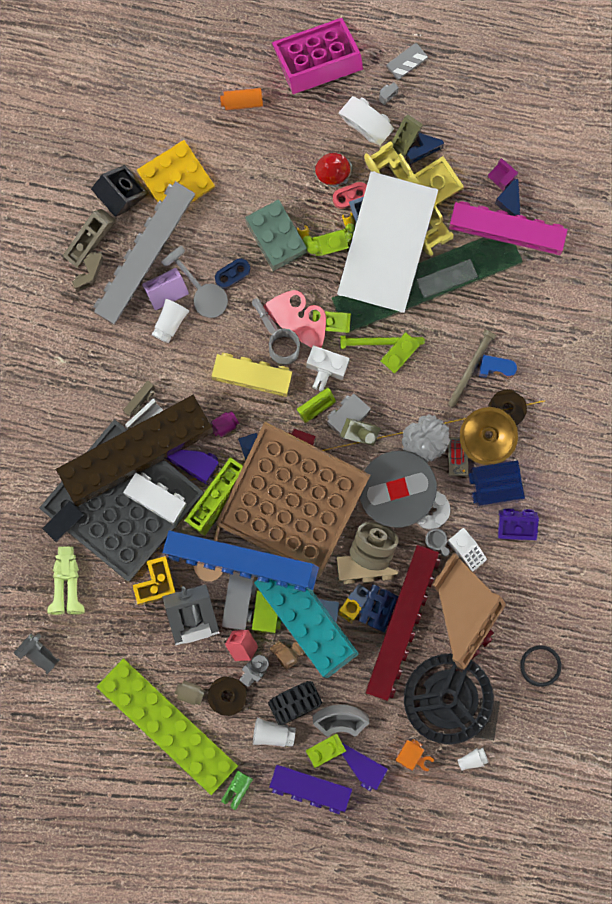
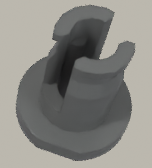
(36, 653)

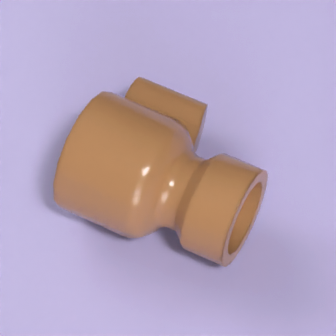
(287, 656)

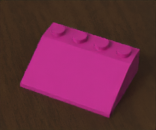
(318, 55)

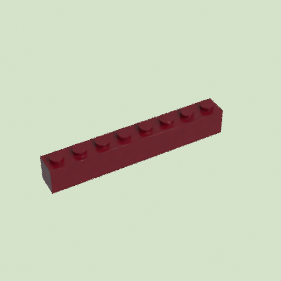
(402, 622)

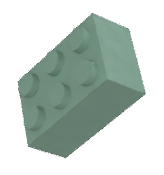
(276, 235)

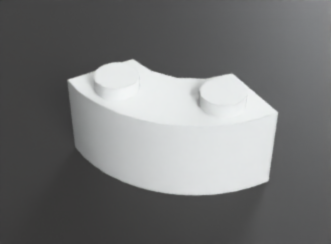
(366, 120)

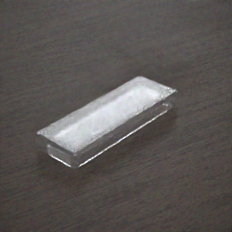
(447, 278)

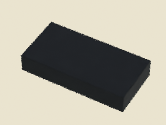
(63, 521)

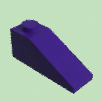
(196, 463)
(364, 768)

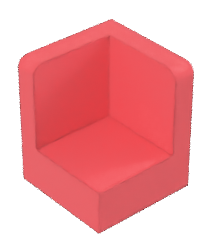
(241, 645)

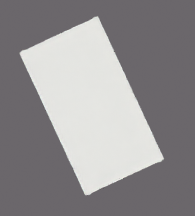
(387, 241)

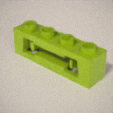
(214, 498)

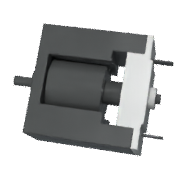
(190, 614)

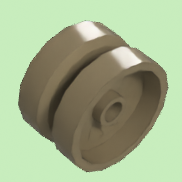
(374, 546)

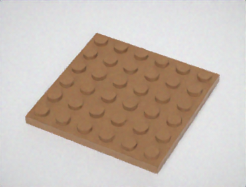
(292, 498)

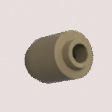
(189, 693)

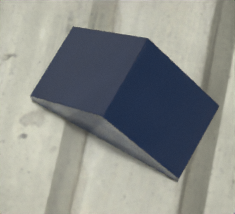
(509, 199)

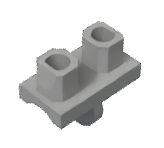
(254, 670)

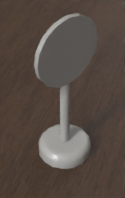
(210, 298)

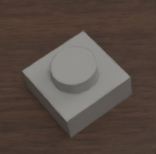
(388, 93)

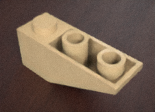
(350, 571)

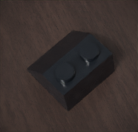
(119, 190)

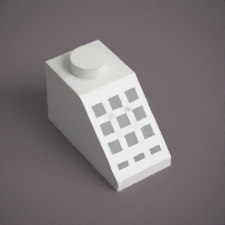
(467, 549)

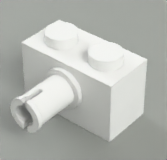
(326, 365)

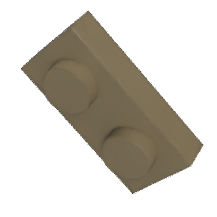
(143, 394)

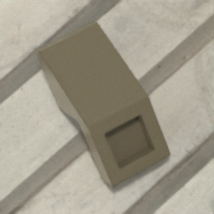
(93, 264)

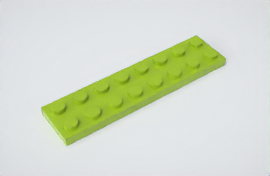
(167, 726)

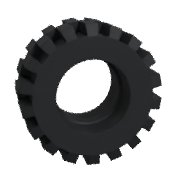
(295, 702)

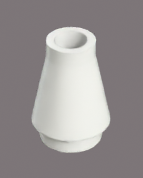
(474, 759)

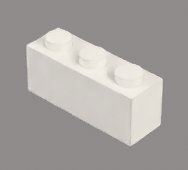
(155, 497)

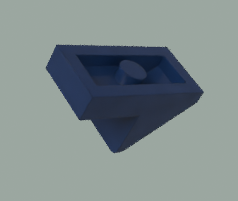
(428, 146)

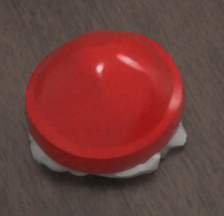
(333, 169)

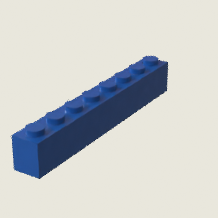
(240, 560)

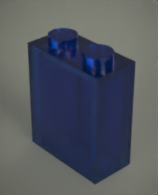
(496, 484)

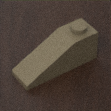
(89, 237)

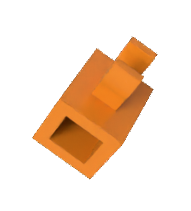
(411, 755)

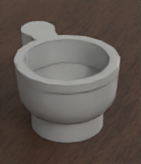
(436, 540)

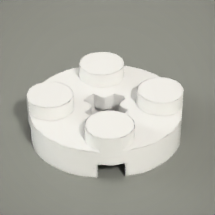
(439, 517)

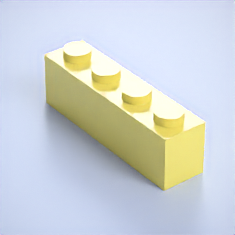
(252, 375)

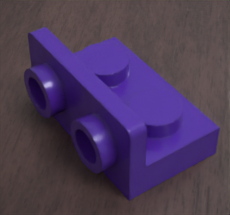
(518, 524)

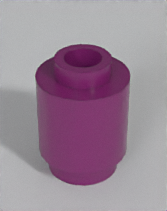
(224, 424)

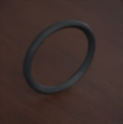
(558, 667)

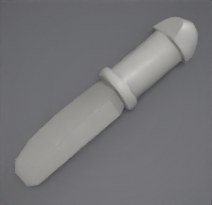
(264, 315)

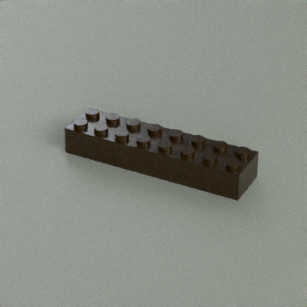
(134, 450)

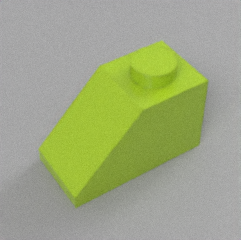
(265, 617)

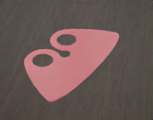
(287, 317)

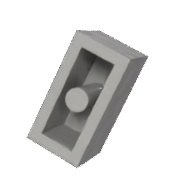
(351, 408)

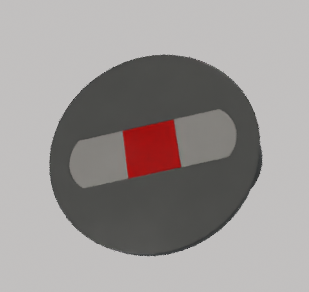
(399, 489)

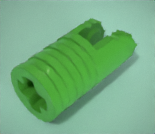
(238, 785)

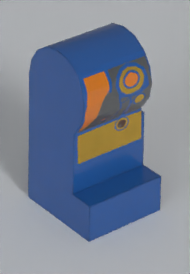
(498, 366)

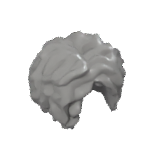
(427, 438)

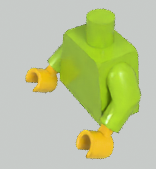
(331, 241)

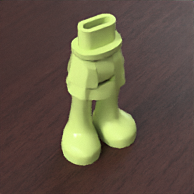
(65, 570)

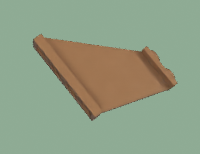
(467, 609)

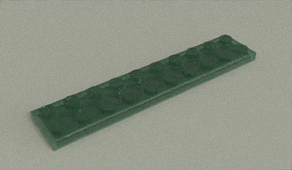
(487, 257)

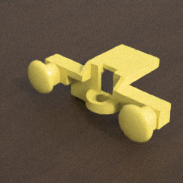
(436, 175)

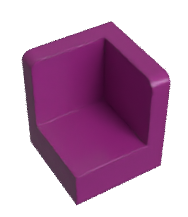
(503, 174)

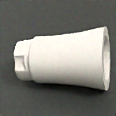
(169, 320)
(273, 734)

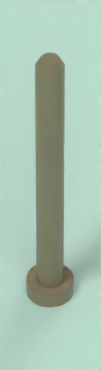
(488, 336)

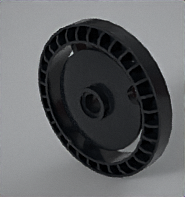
(448, 715)

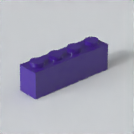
(310, 788)

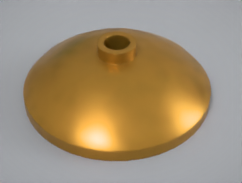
(484, 449)

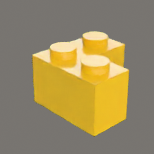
(159, 585)

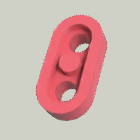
(349, 194)

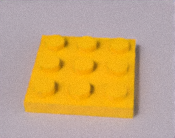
(176, 165)

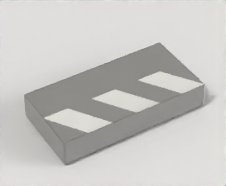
(407, 61)

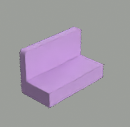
(166, 286)

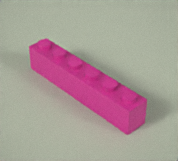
(508, 228)

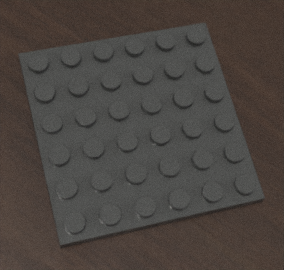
(117, 526)

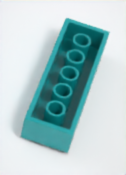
(310, 626)

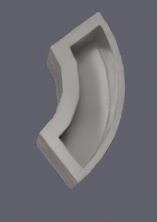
(237, 602)
(340, 719)

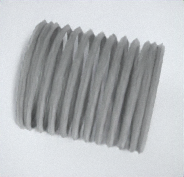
(284, 333)

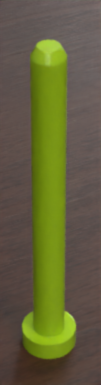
(373, 341)

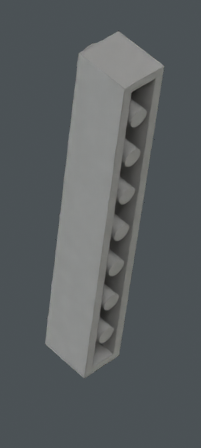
(144, 253)

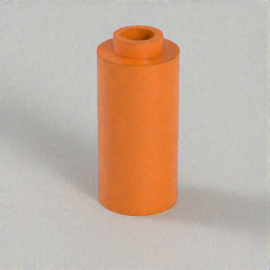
(242, 99)

